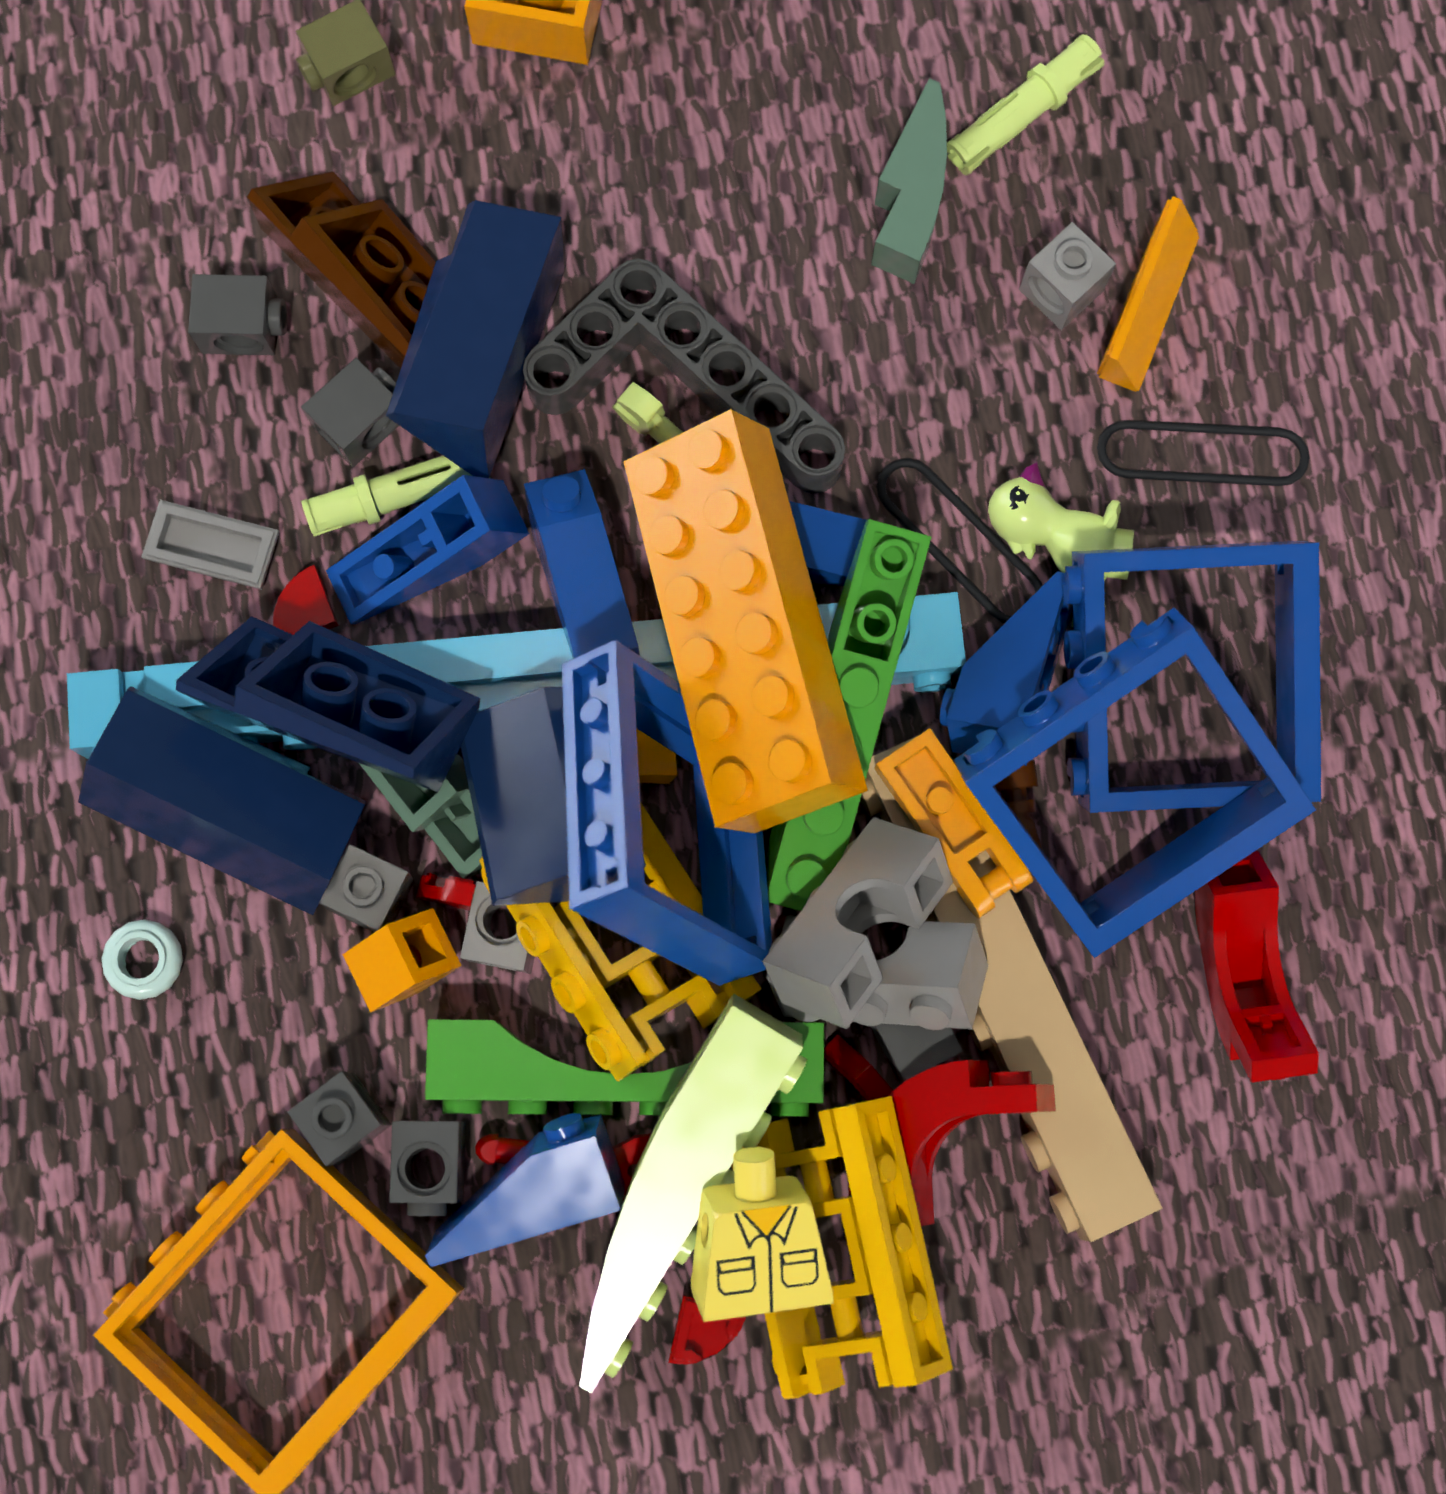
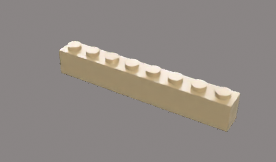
(1031, 1030)

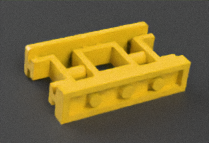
(583, 971)
(884, 1253)

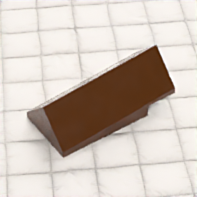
(351, 252)

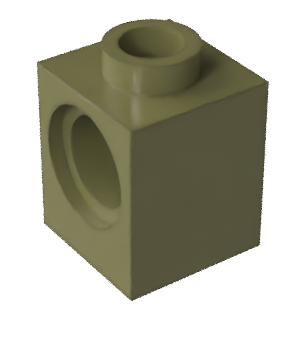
(343, 53)

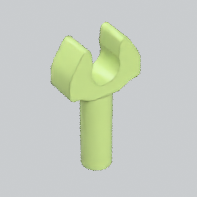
(645, 414)

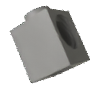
(1066, 276)
(483, 947)

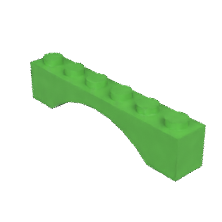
(489, 1063)

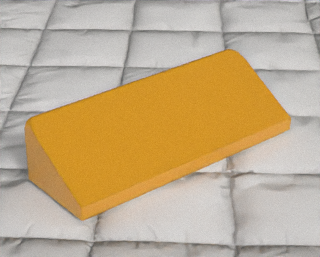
(1150, 297)

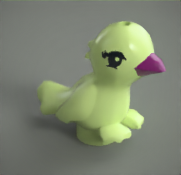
(1030, 517)

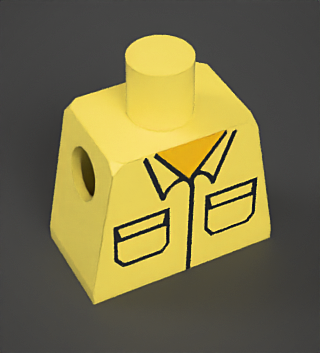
(757, 1244)

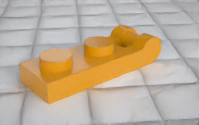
(944, 807)

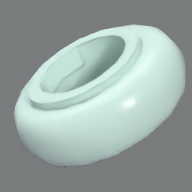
(168, 965)

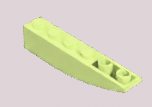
(691, 1147)

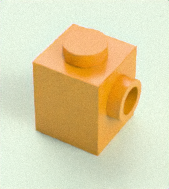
(401, 959)

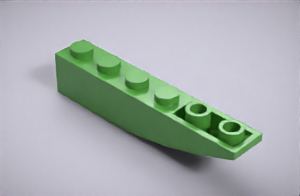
(865, 653)

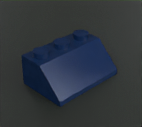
(520, 797)

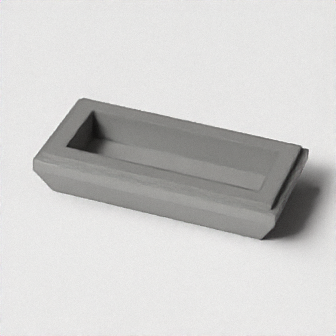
(210, 544)

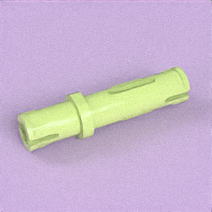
(1043, 89)
(379, 495)

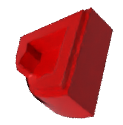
(304, 601)
(447, 891)
(856, 1069)
(700, 1339)

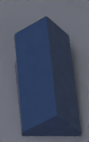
(476, 331)
(336, 698)
(220, 799)

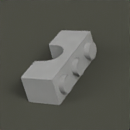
(822, 957)
(925, 983)

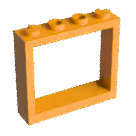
(181, 1253)

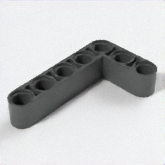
(692, 363)

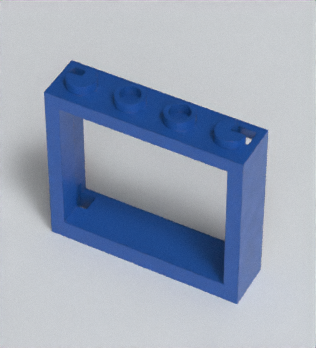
(1296, 667)
(604, 703)
(1187, 860)

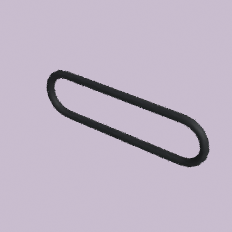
(1203, 477)
(970, 515)

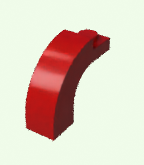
(1246, 973)
(944, 1098)

